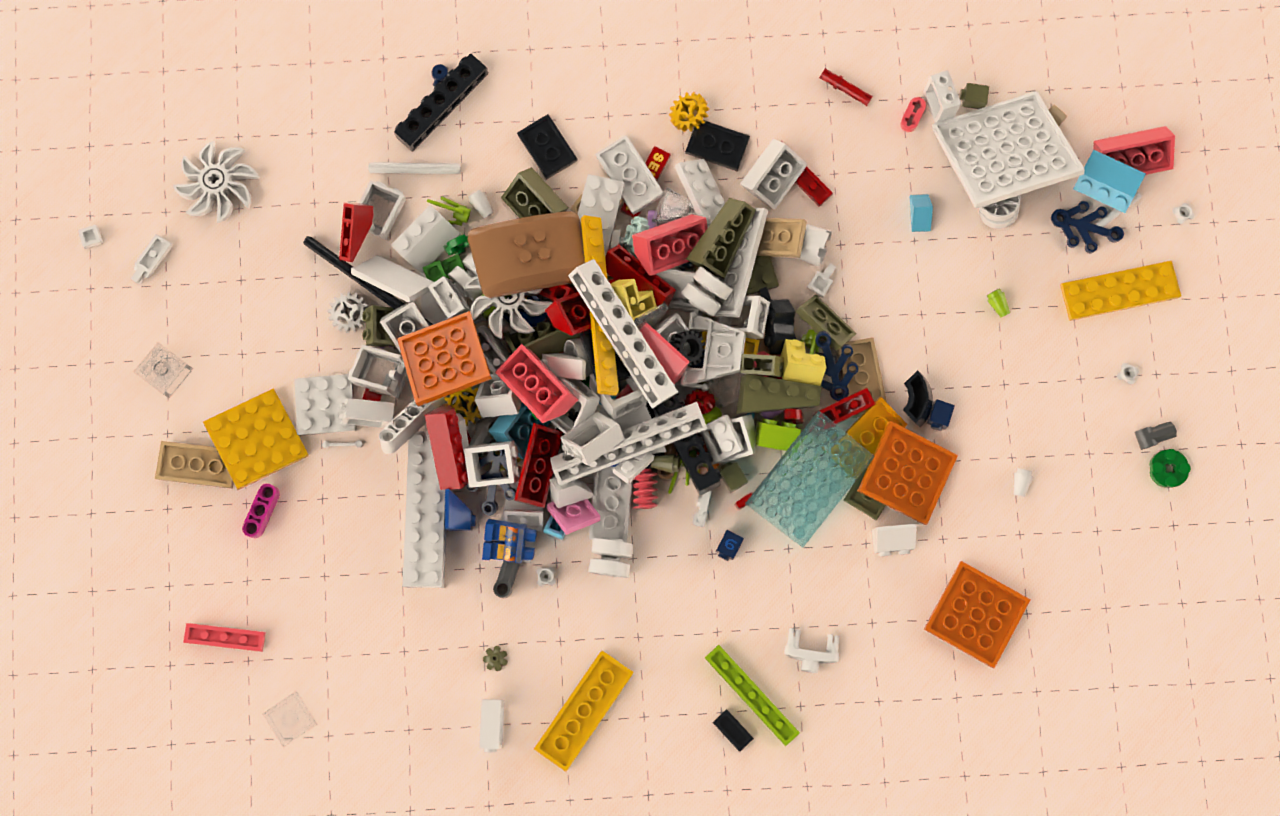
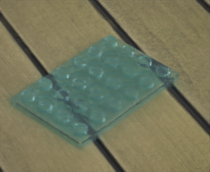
(810, 479)

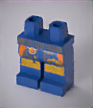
(507, 541)

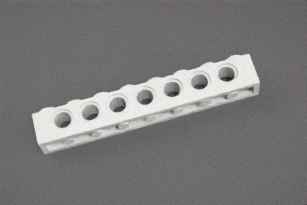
(622, 333)
(638, 440)

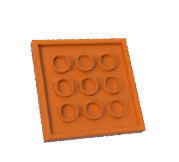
(444, 358)
(907, 473)
(977, 614)

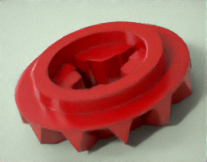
(708, 400)

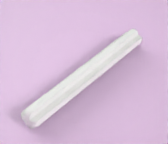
(414, 168)

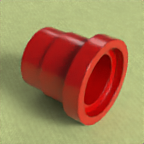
(372, 396)

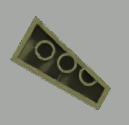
(722, 238)
(543, 341)
(770, 394)

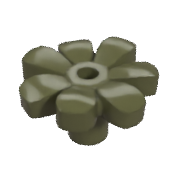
(499, 658)

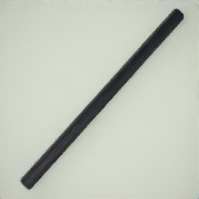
(345, 267)

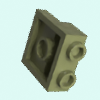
(375, 333)

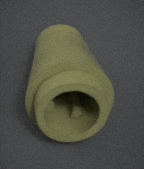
(667, 463)

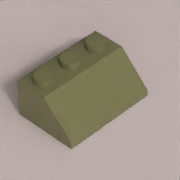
(532, 196)

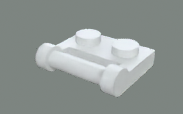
(725, 436)

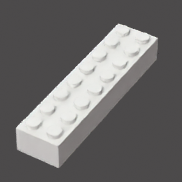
(424, 518)

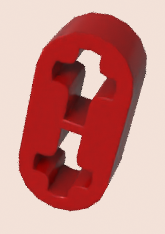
(793, 416)

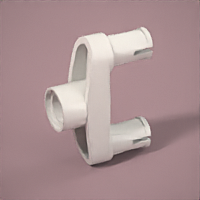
(809, 658)

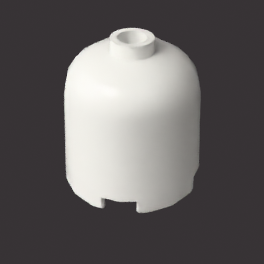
(813, 244)

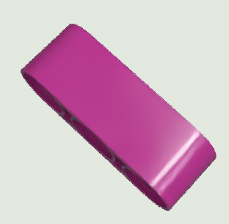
(252, 516)

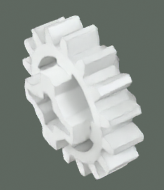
(340, 314)

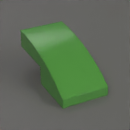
(442, 268)

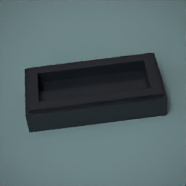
(733, 730)

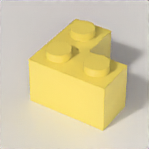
(634, 302)
(802, 366)

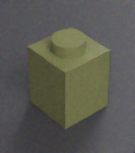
(974, 96)
(733, 476)

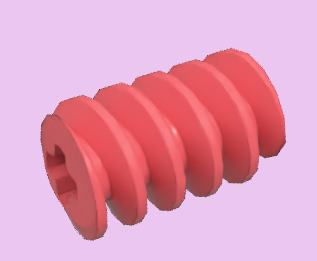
(645, 490)

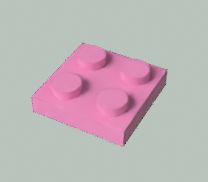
(574, 516)

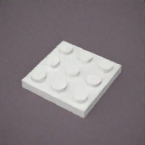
(319, 403)

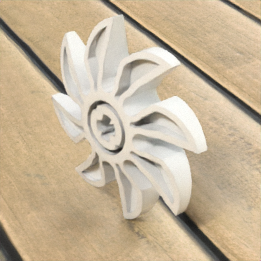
(222, 175)
(509, 306)

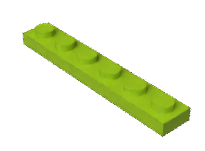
(752, 695)

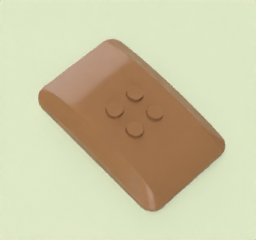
(527, 253)

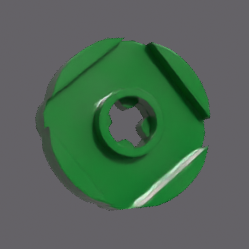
(457, 245)
(1180, 468)

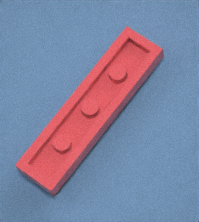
(224, 637)

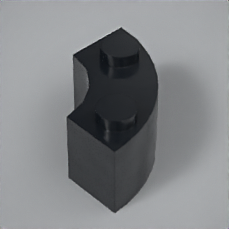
(779, 325)
(919, 400)

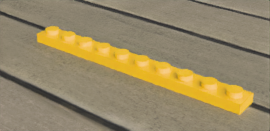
(603, 350)

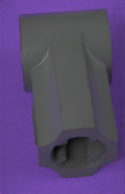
(1152, 436)
(506, 576)

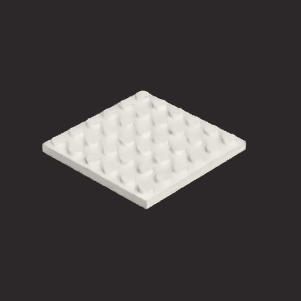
(1007, 149)

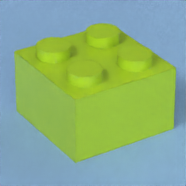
(775, 435)

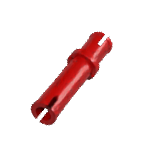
(846, 87)

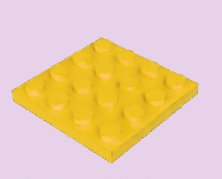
(255, 439)

